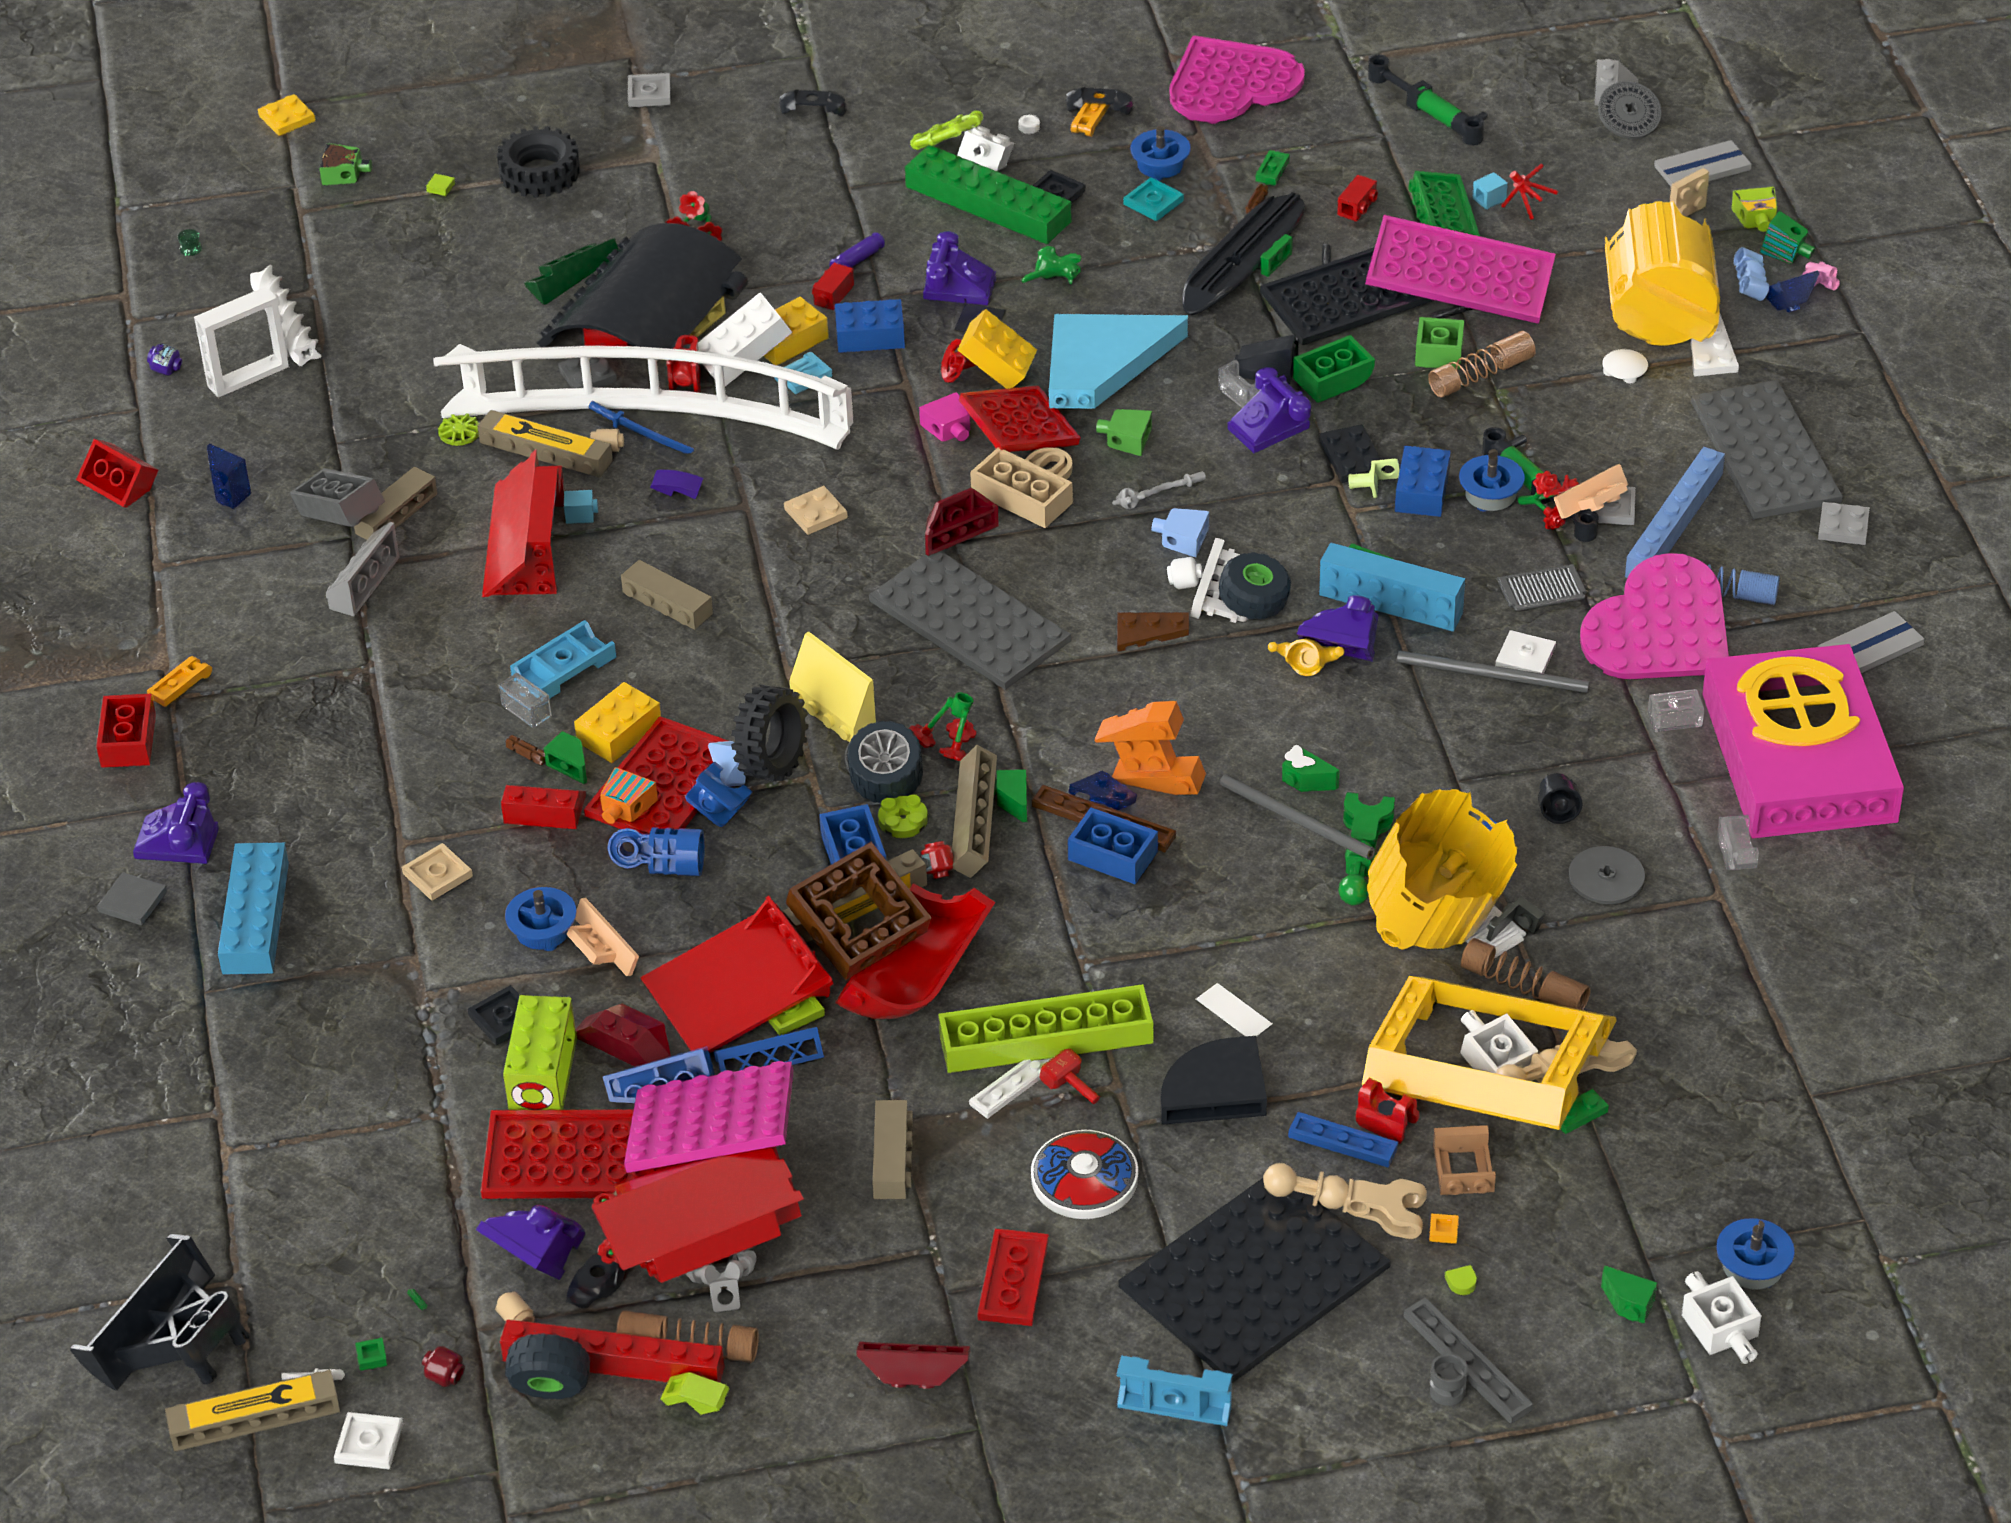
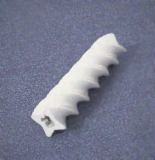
(297, 342)

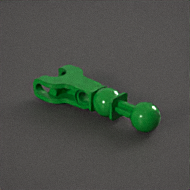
(1365, 826)

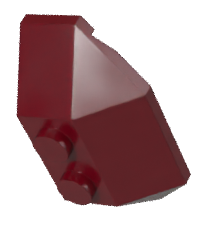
(959, 519)
(625, 1035)
(912, 1363)

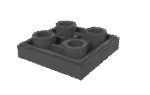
(132, 898)

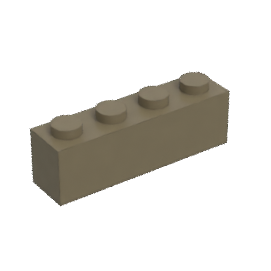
(401, 501)
(666, 594)
(890, 1149)

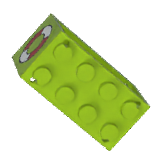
(540, 1053)

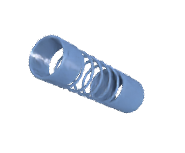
(1752, 586)

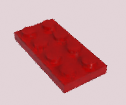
(1013, 1277)

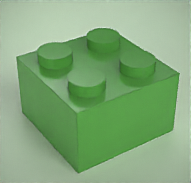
(1439, 342)

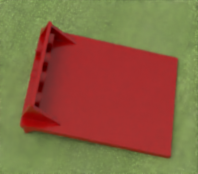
(737, 979)

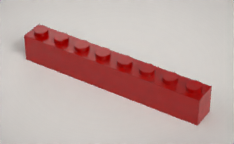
(629, 1354)

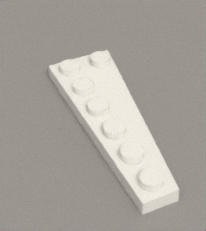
(1714, 354)

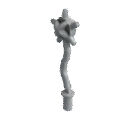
(1129, 498)

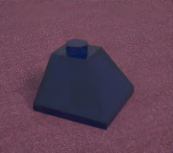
(1792, 292)

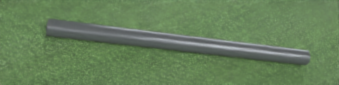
(1493, 671)
(1298, 817)

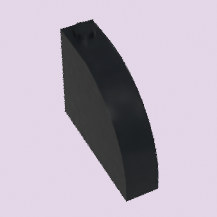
(1215, 1083)

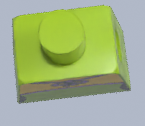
(1755, 207)

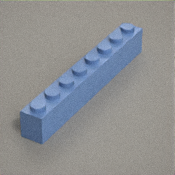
(1678, 508)

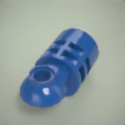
(665, 850)

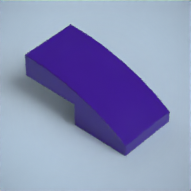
(670, 480)

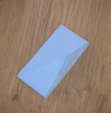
(723, 755)

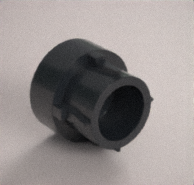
(1559, 798)

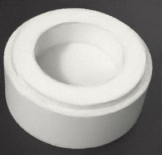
(1029, 124)

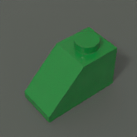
(566, 756)
(1314, 777)
(1012, 792)
(1629, 1294)

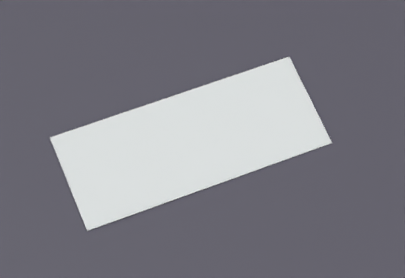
(1233, 1011)

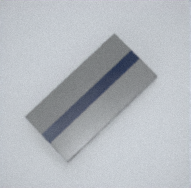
(1719, 159)
(1879, 640)

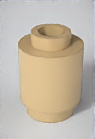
(610, 436)
(513, 1307)

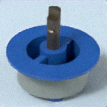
(1491, 481)
(1755, 1252)

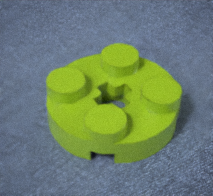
(893, 808)

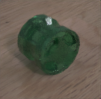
(189, 242)

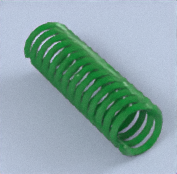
(418, 1299)

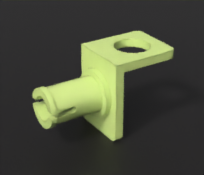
(1371, 479)

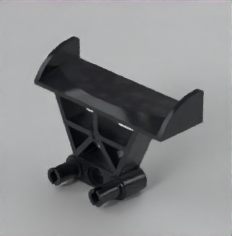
(165, 1321)

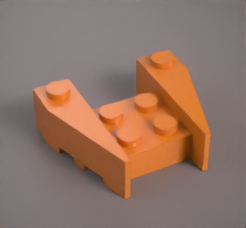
(1146, 750)

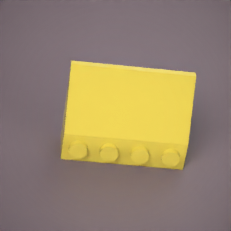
(833, 688)

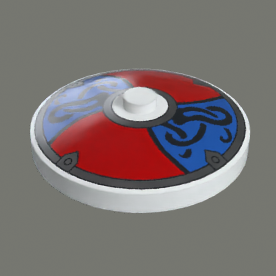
(1084, 1174)

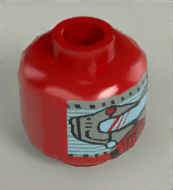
(938, 859)

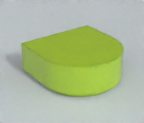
(1461, 1280)

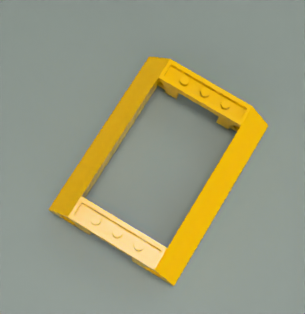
(1478, 1090)

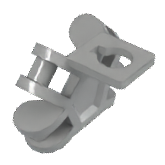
(725, 1275)

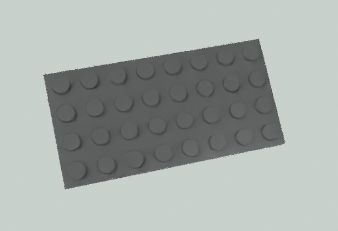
(1766, 449)
(970, 618)

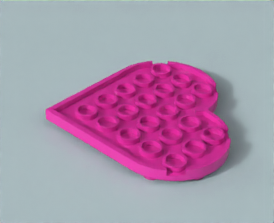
(1225, 77)
(1661, 623)

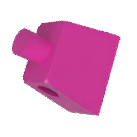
(946, 418)

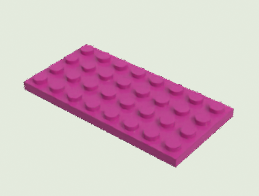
(1460, 269)

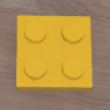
(286, 114)

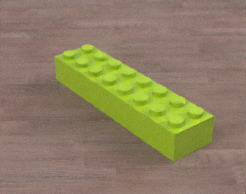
(1045, 1028)

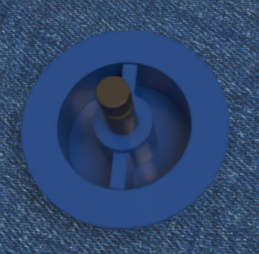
(1160, 152)
(541, 917)

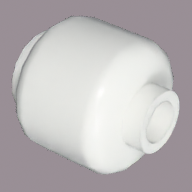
(1184, 573)

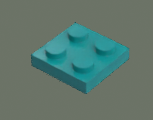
(1153, 199)

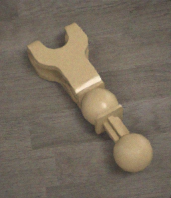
(1611, 1058)
(1359, 1198)

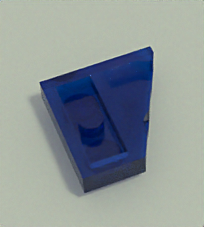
(1104, 790)

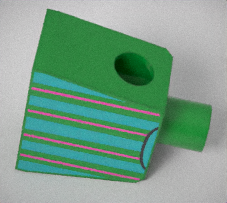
(1786, 240)

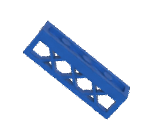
(774, 1042)

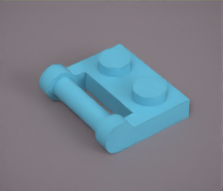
(810, 365)

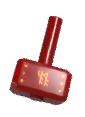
(1063, 1069)

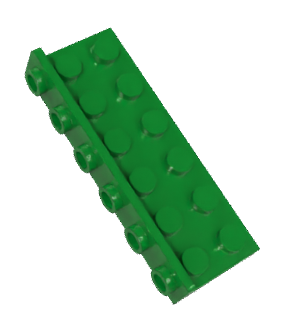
(1442, 201)

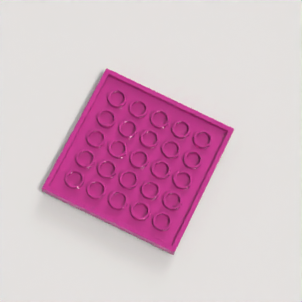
(710, 1116)

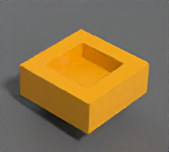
(1443, 1228)

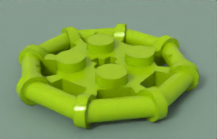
(946, 130)

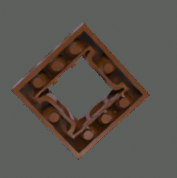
(864, 868)

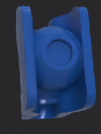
(716, 799)

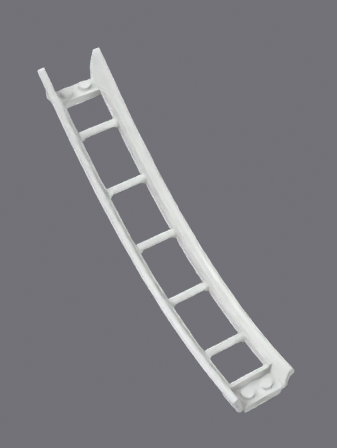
(833, 396)

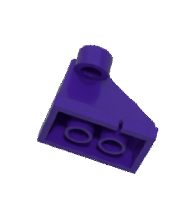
(956, 275)
(1272, 413)
(1348, 627)
(180, 830)
(536, 1237)

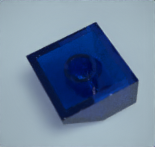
(228, 476)

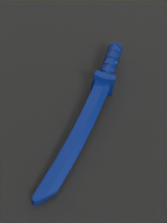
(618, 419)

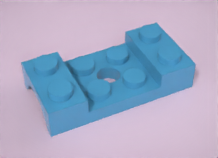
(579, 649)
(1195, 1398)

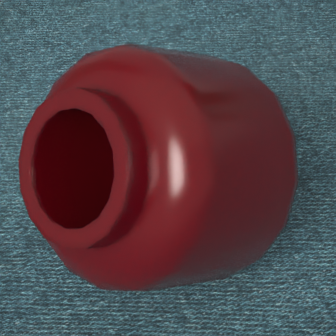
(443, 1366)

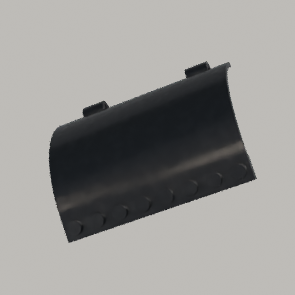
(653, 287)

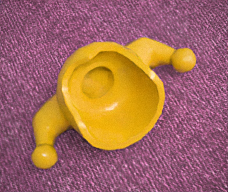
(1306, 655)

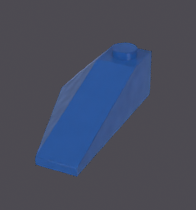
(684, 1066)

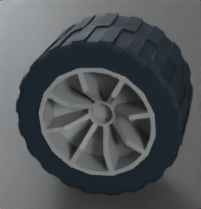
(885, 761)

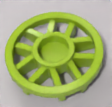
(462, 427)

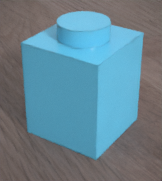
(1490, 190)
(580, 506)

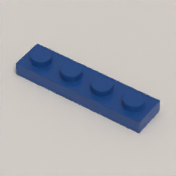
(1343, 1139)

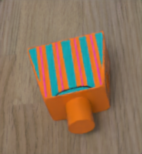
(626, 796)

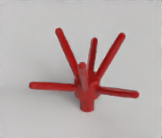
(1524, 186)

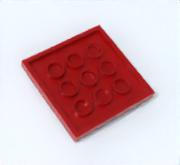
(1019, 419)

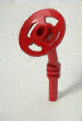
(954, 361)

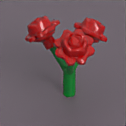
(1548, 486)

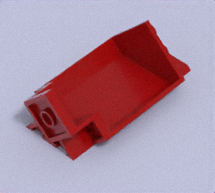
(521, 530)
(698, 1211)

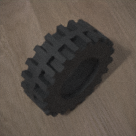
(538, 145)
(786, 735)

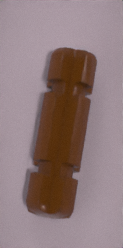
(1257, 197)
(525, 749)

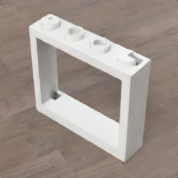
(231, 312)

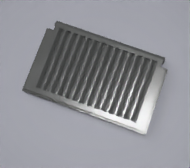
(1542, 587)

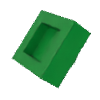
(371, 1354)

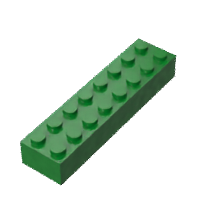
(988, 194)

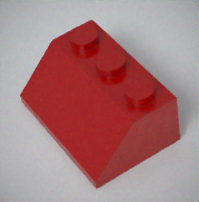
(116, 473)
(542, 806)

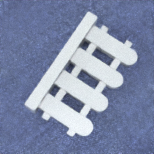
(1210, 587)

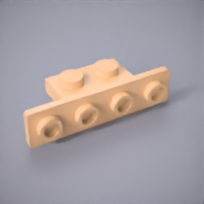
(1593, 492)
(600, 940)

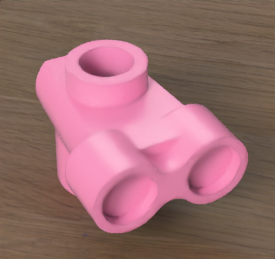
(1827, 274)

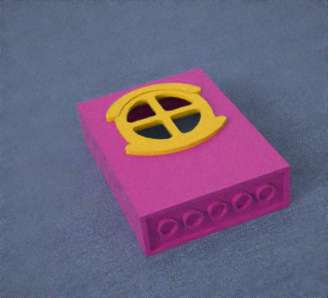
(1810, 774)

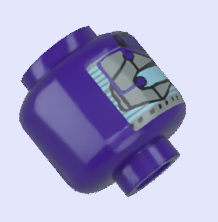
(164, 359)

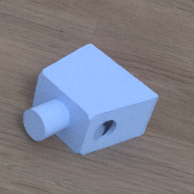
(1183, 530)

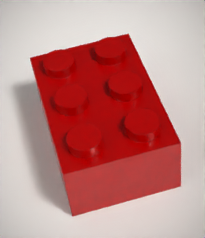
(126, 730)

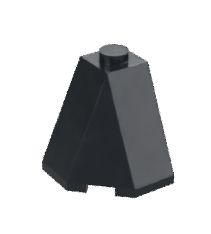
(1272, 353)

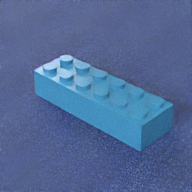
(1393, 586)
(253, 908)

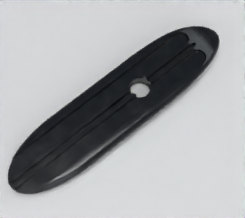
(1242, 246)

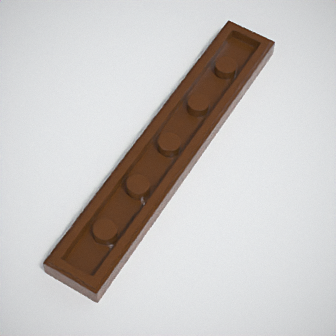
(1075, 808)

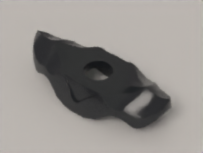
(586, 1288)

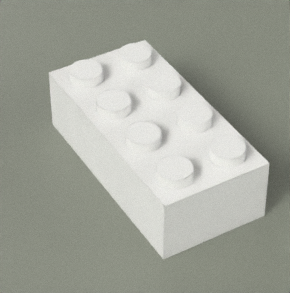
(745, 335)

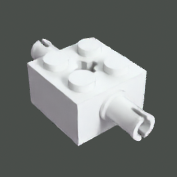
(986, 148)
(1495, 1043)
(1721, 1316)

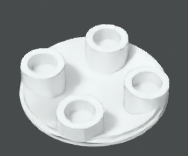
(1625, 365)

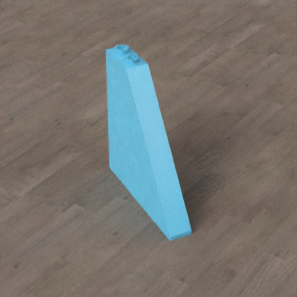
(1104, 352)

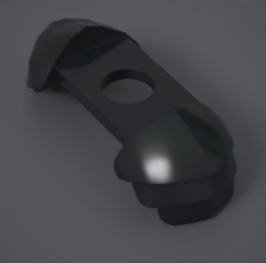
(1118, 98)
(833, 101)

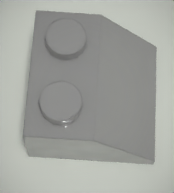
(1609, 73)

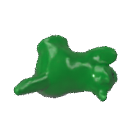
(1052, 265)

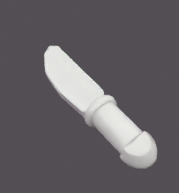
(336, 1374)

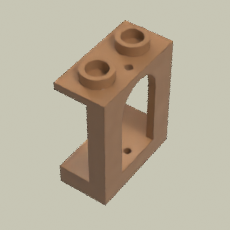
(1463, 1140)

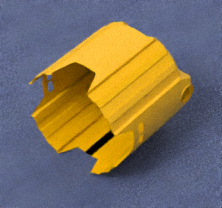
(1663, 276)
(1439, 872)

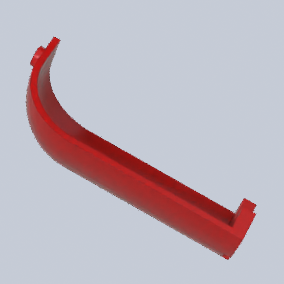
(919, 969)

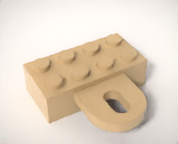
(1024, 485)

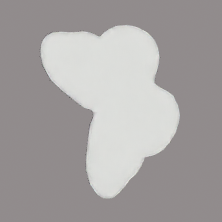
(1297, 758)

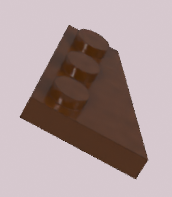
(1150, 626)

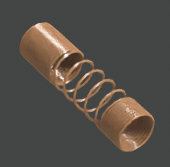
(1504, 354)
(1555, 988)
(741, 1342)

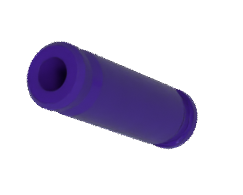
(860, 251)

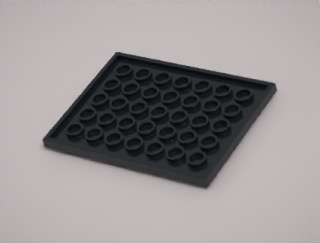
(1253, 1277)

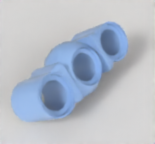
(1751, 274)

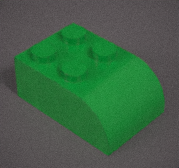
(1333, 368)

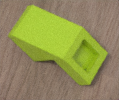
(697, 1391)

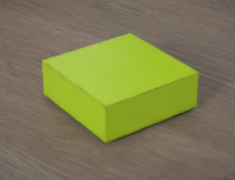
(440, 184)

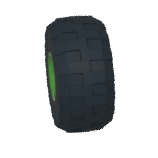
(1254, 586)
(547, 1366)

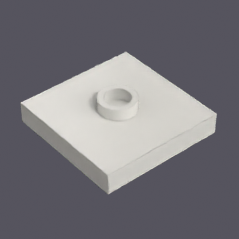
(1525, 652)
(368, 1440)

